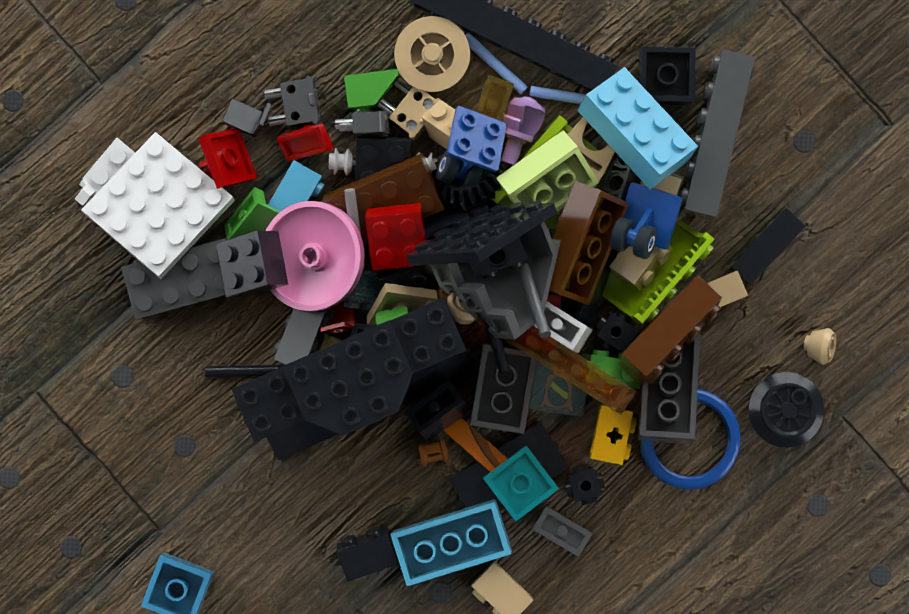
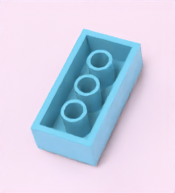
(637, 128)
(451, 542)

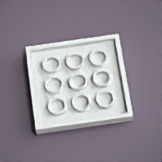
(158, 205)

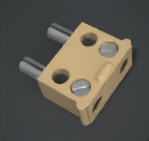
(410, 109)

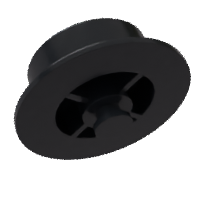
(786, 409)

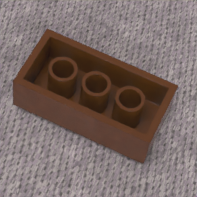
(396, 185)
(585, 240)
(668, 332)

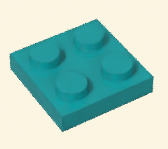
(520, 483)

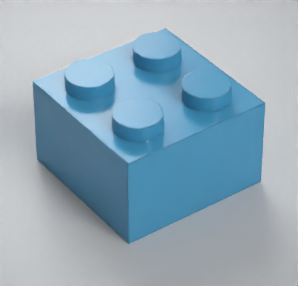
(177, 586)

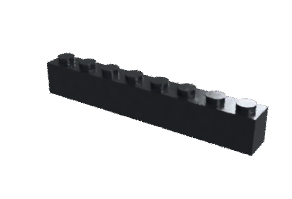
(524, 39)

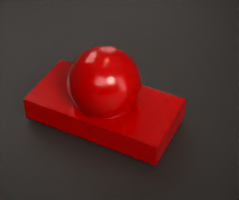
(305, 142)

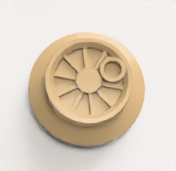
(432, 54)

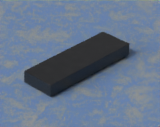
(768, 246)

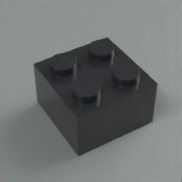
(668, 74)
(252, 264)

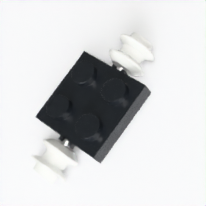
(374, 155)

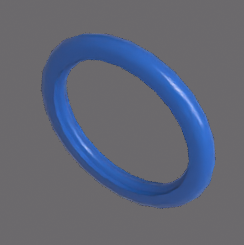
(715, 473)

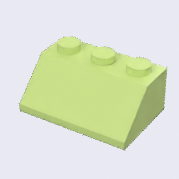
(548, 173)

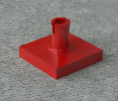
(226, 158)

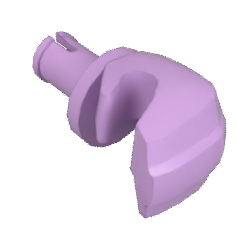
(522, 122)

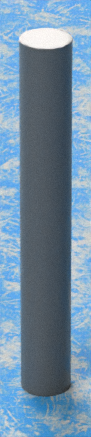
(534, 301)

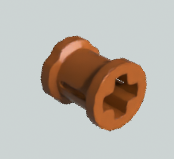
(433, 452)

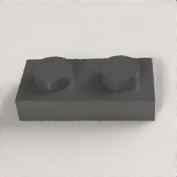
(562, 531)

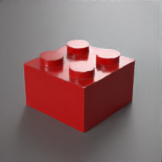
(393, 234)

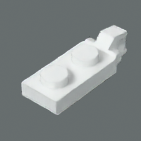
(103, 170)

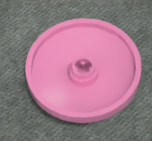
(320, 255)

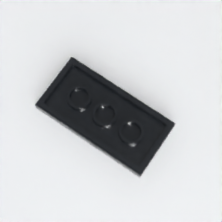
(470, 481)

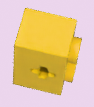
(601, 446)

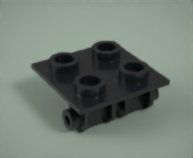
(416, 276)

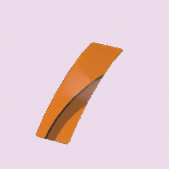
(475, 444)

